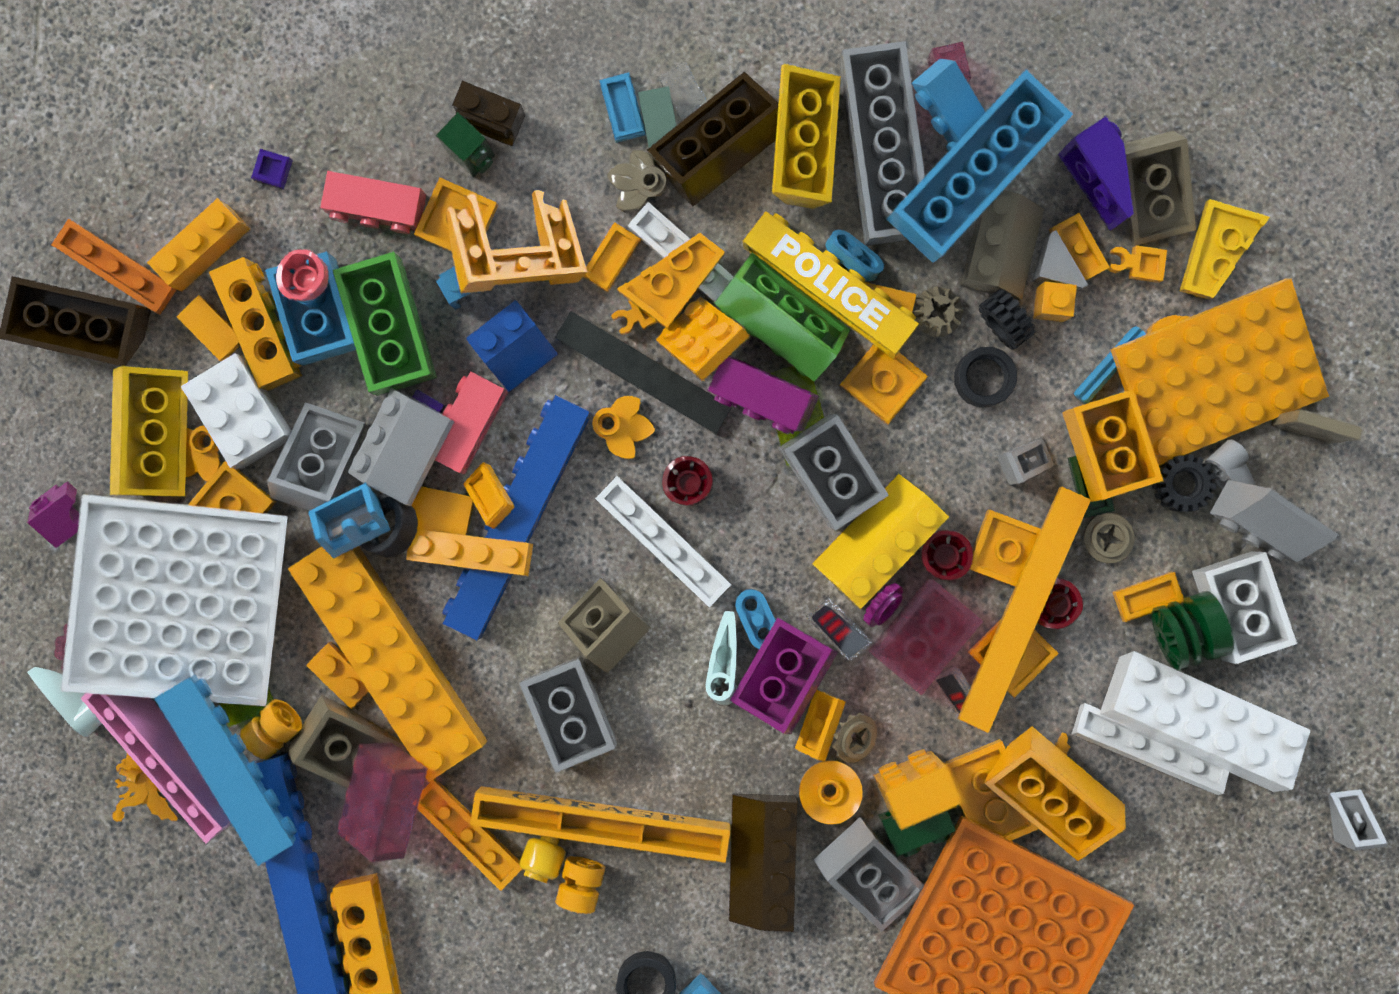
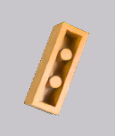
(198, 245)

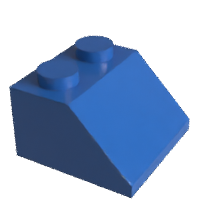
(512, 346)

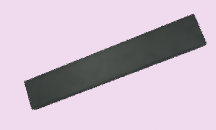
(642, 372)

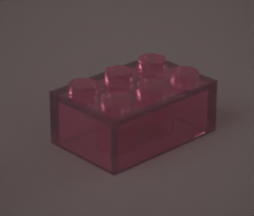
(925, 636)
(381, 801)

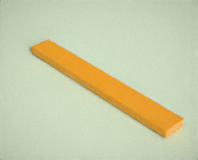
(1024, 609)

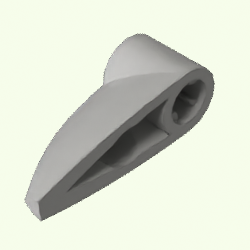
(1230, 464)

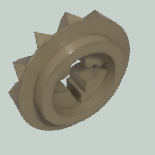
(935, 326)
(1120, 530)
(866, 734)

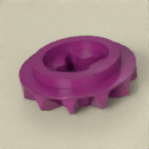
(884, 605)

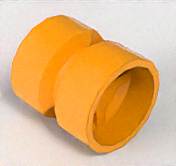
(268, 733)
(580, 884)

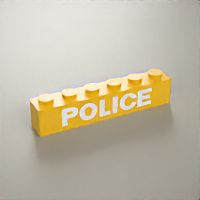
(830, 284)

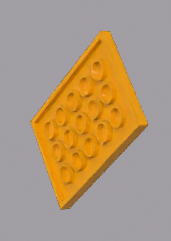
(1222, 370)

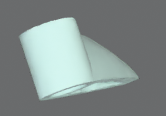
(723, 661)
(66, 703)

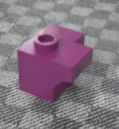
(54, 514)

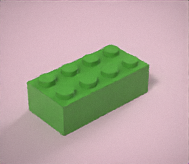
(384, 323)

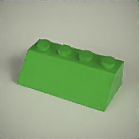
(783, 317)

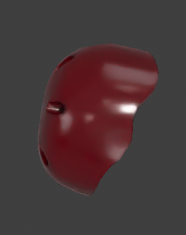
(688, 481)
(947, 555)
(1061, 605)

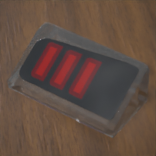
(839, 629)
(955, 689)

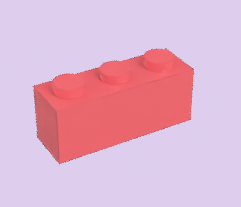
(372, 202)
(473, 415)

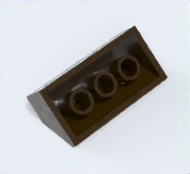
(717, 138)
(73, 322)
(763, 861)

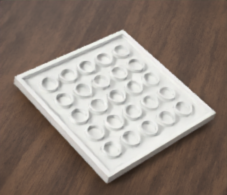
(173, 598)

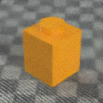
(1054, 301)

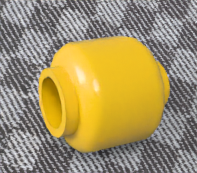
(542, 858)

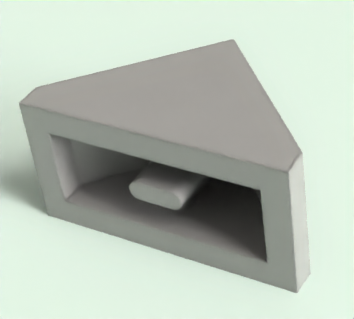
(1057, 264)
(1025, 461)
(1354, 821)

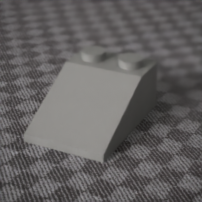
(315, 458)
(869, 874)

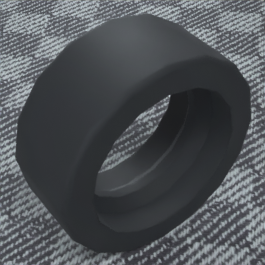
(1007, 366)
(402, 534)
(648, 959)

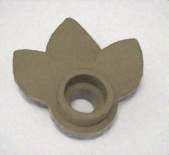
(633, 178)

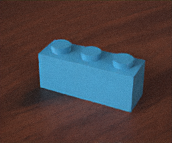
(948, 99)

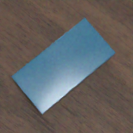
(622, 107)

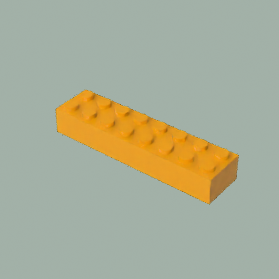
(389, 658)

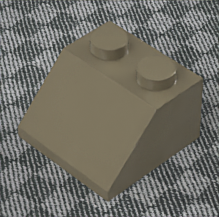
(603, 626)

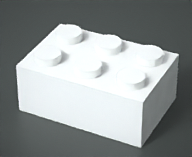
(237, 412)
(1251, 603)

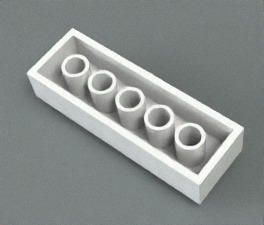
(1205, 722)

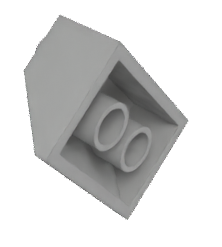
(400, 447)
(1270, 522)

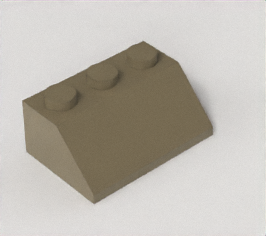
(1003, 245)

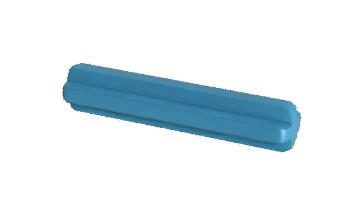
(1104, 370)

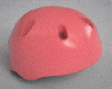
(308, 280)

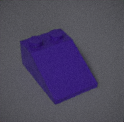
(1100, 168)

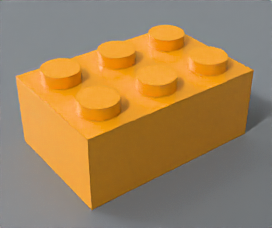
(1112, 446)
(917, 788)

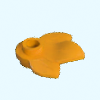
(627, 427)
(198, 457)

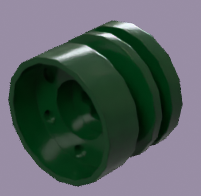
(1192, 630)

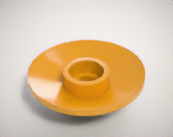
(834, 807)

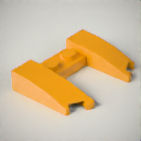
(481, 268)

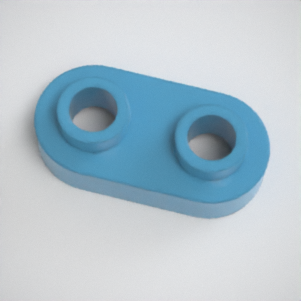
(854, 254)
(754, 619)

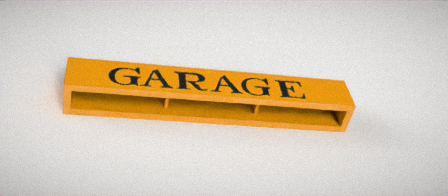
(601, 824)

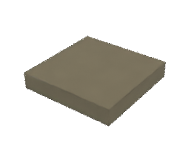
(1317, 426)

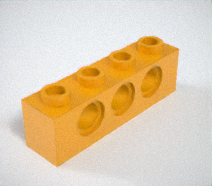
(230, 282)
(367, 895)

